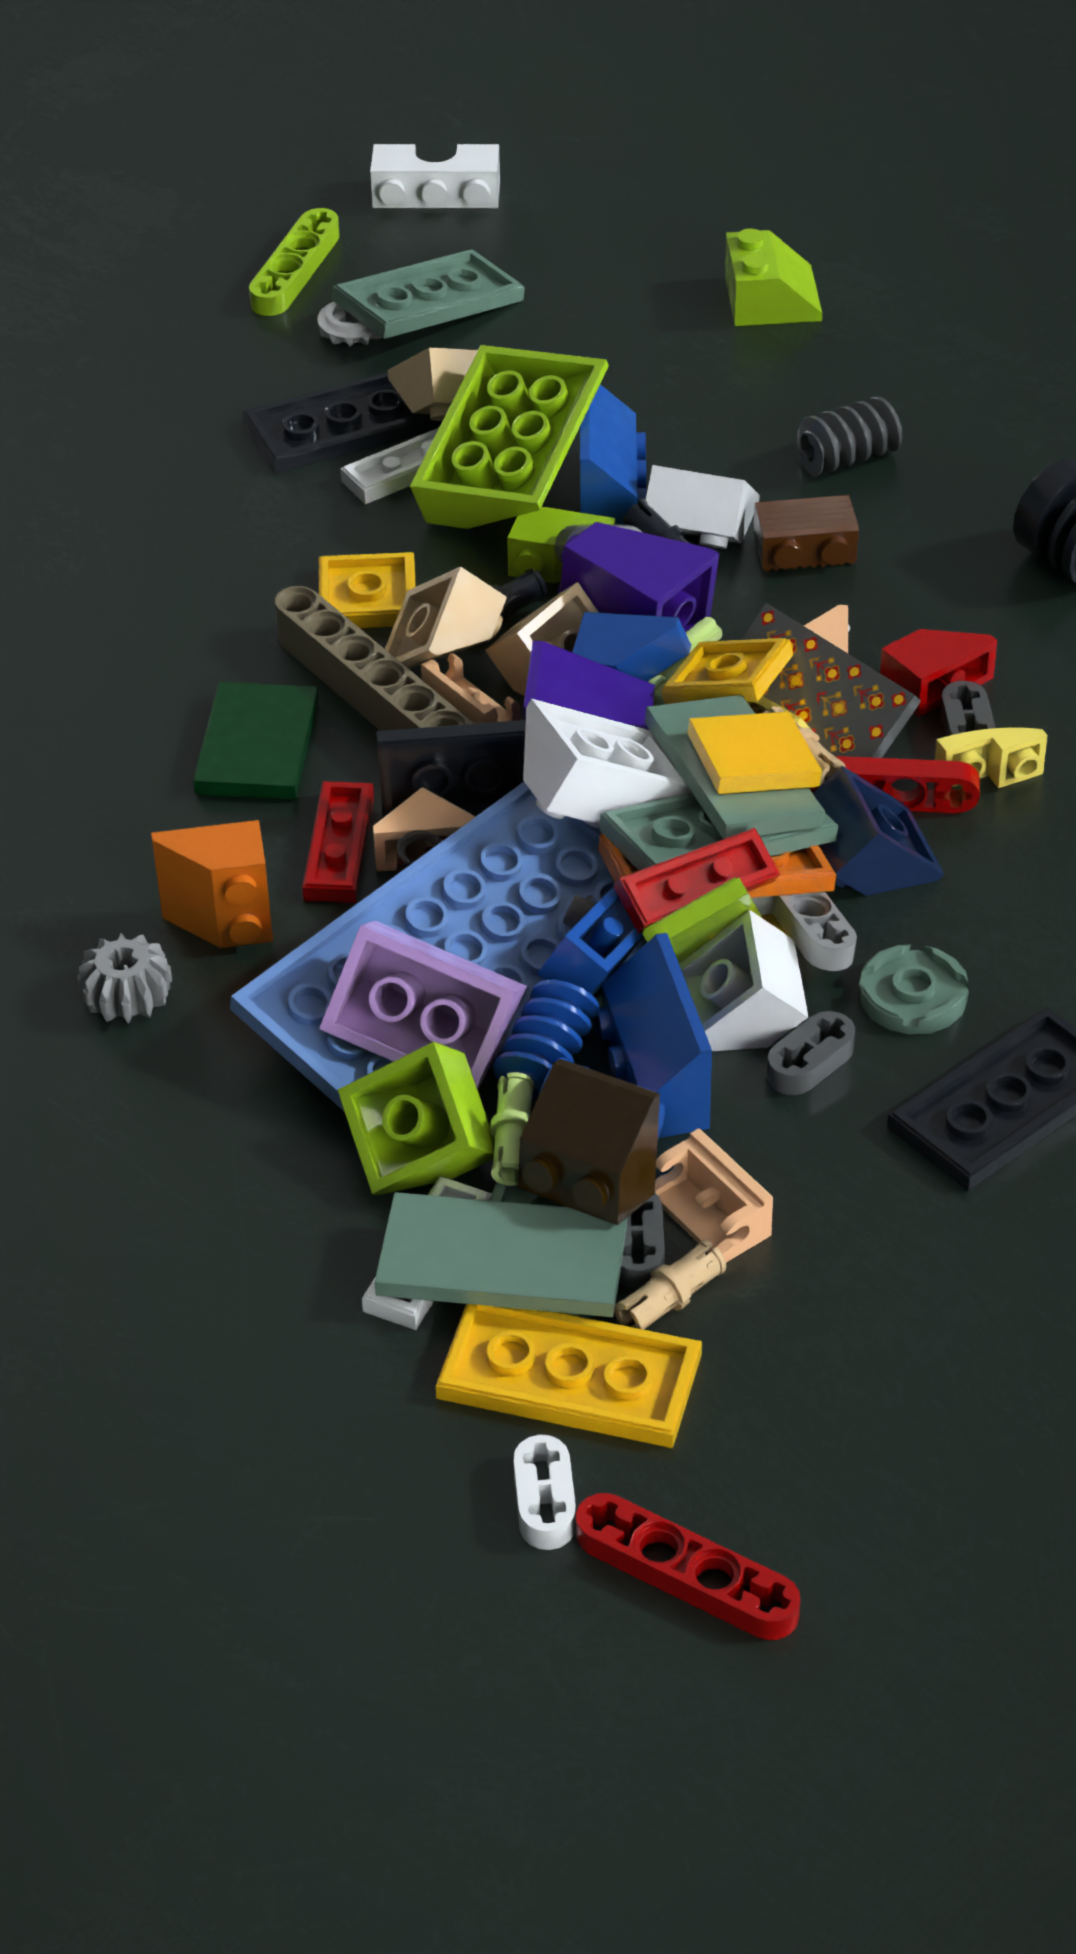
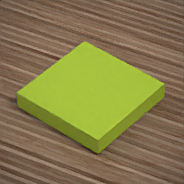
(703, 918)

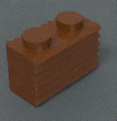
(806, 532)

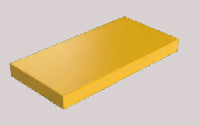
(571, 1372)

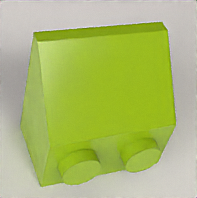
(768, 280)
(418, 1120)

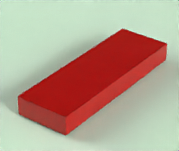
(338, 842)
(680, 880)

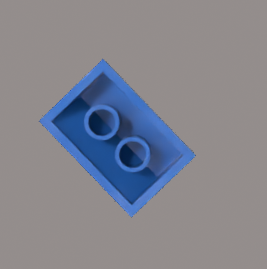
(611, 458)
(658, 1035)

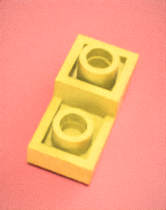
(1000, 753)

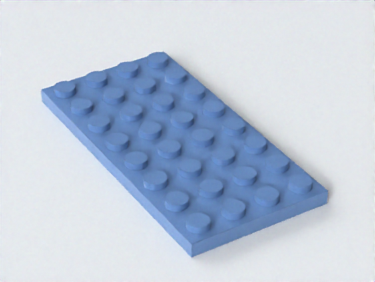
(482, 894)

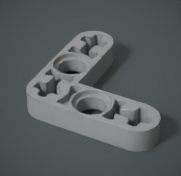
(826, 922)

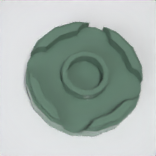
(913, 989)

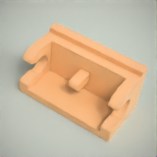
(465, 695)
(713, 1196)

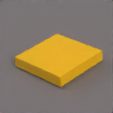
(367, 586)
(728, 669)
(754, 752)

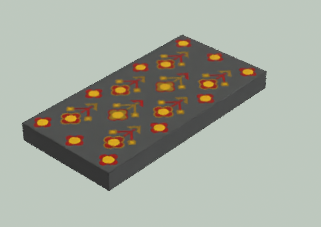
(833, 692)

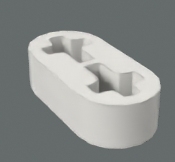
(555, 1490)

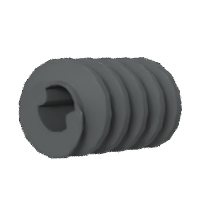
(848, 435)

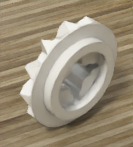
(334, 326)

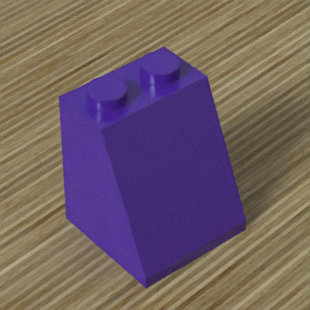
(641, 573)
(586, 686)

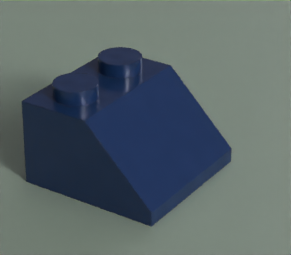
(876, 838)

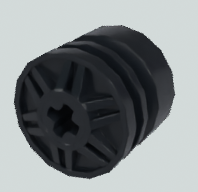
(1048, 517)

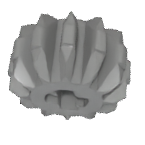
(124, 978)

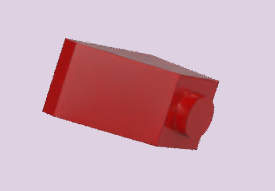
(933, 659)

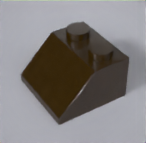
(591, 1143)

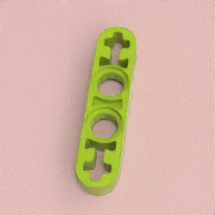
(299, 254)

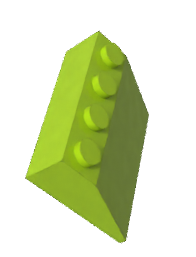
(505, 435)

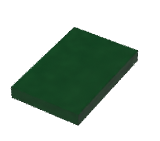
(256, 740)

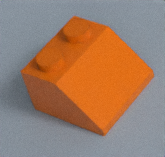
(215, 882)

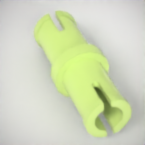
(508, 1124)

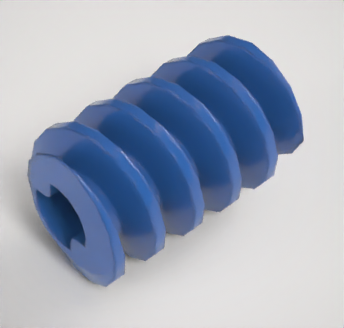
(547, 1031)

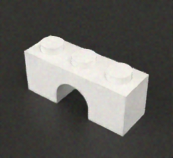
(463, 181)

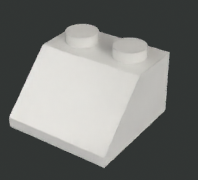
(703, 504)
(746, 985)

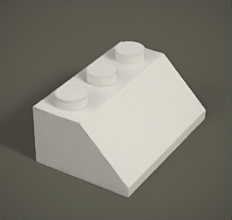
(592, 764)

